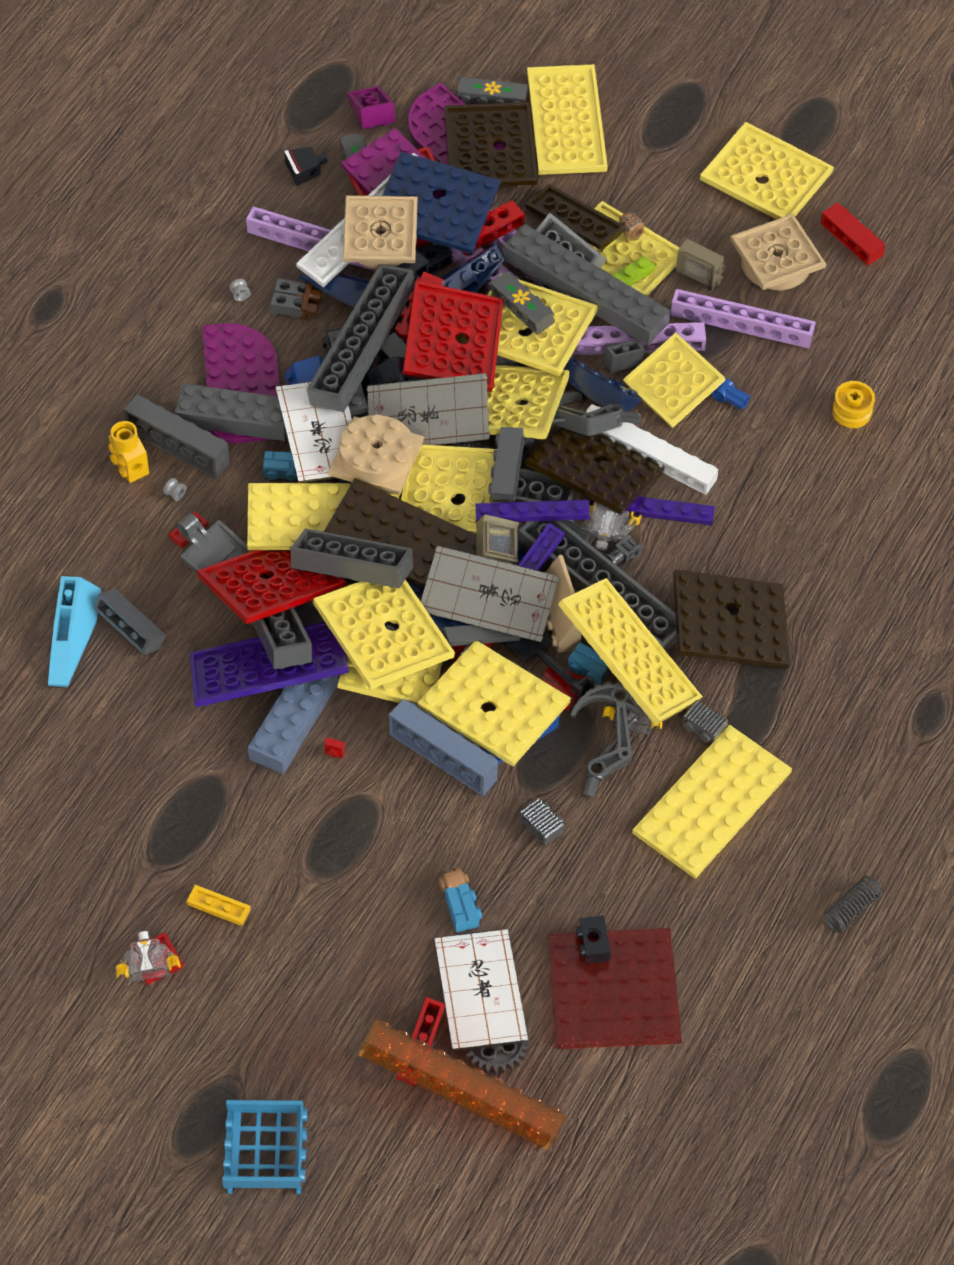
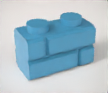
(279, 466)
(587, 662)
(462, 907)

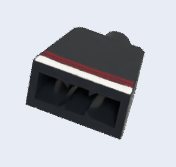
(304, 164)

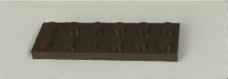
(582, 219)

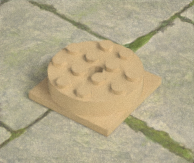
(380, 214)
(777, 254)
(377, 453)

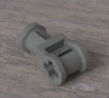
(624, 550)

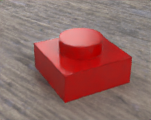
(334, 748)

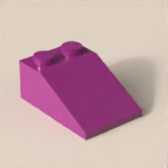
(372, 107)

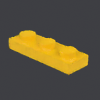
(218, 905)

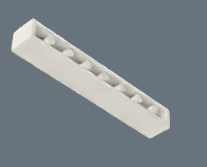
(677, 463)

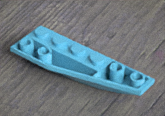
(72, 627)

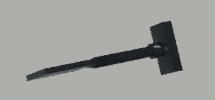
(527, 648)

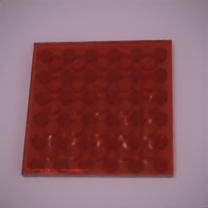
(618, 1000)

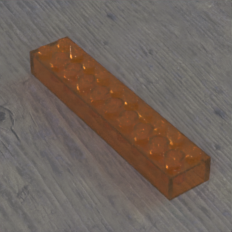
(462, 1084)

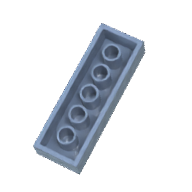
(290, 723)
(443, 747)

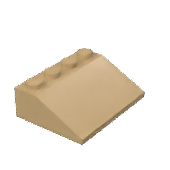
(564, 632)

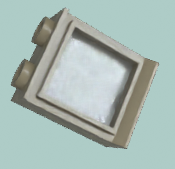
(700, 264)
(497, 539)

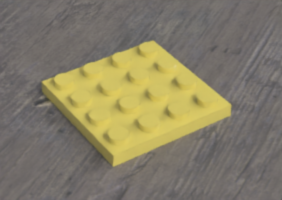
(674, 380)

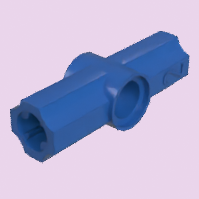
(729, 393)

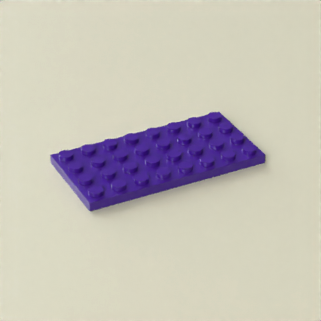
(245, 669)

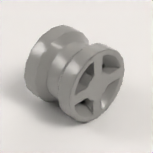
(240, 290)
(175, 489)

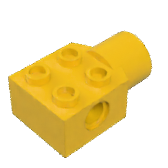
(128, 451)

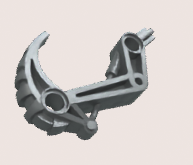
(591, 422)
(610, 760)

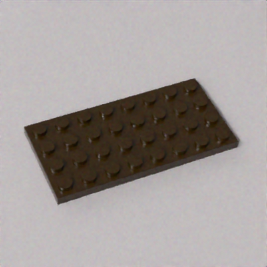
(389, 520)

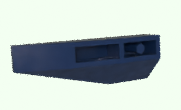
(474, 272)
(342, 286)
(600, 388)

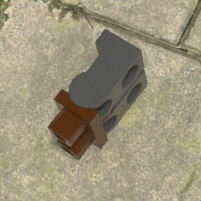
(294, 299)

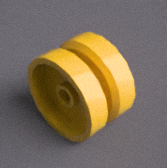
(853, 404)

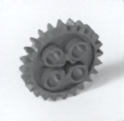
(500, 1059)

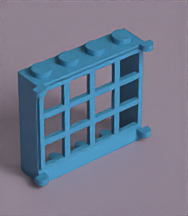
(232, 1145)

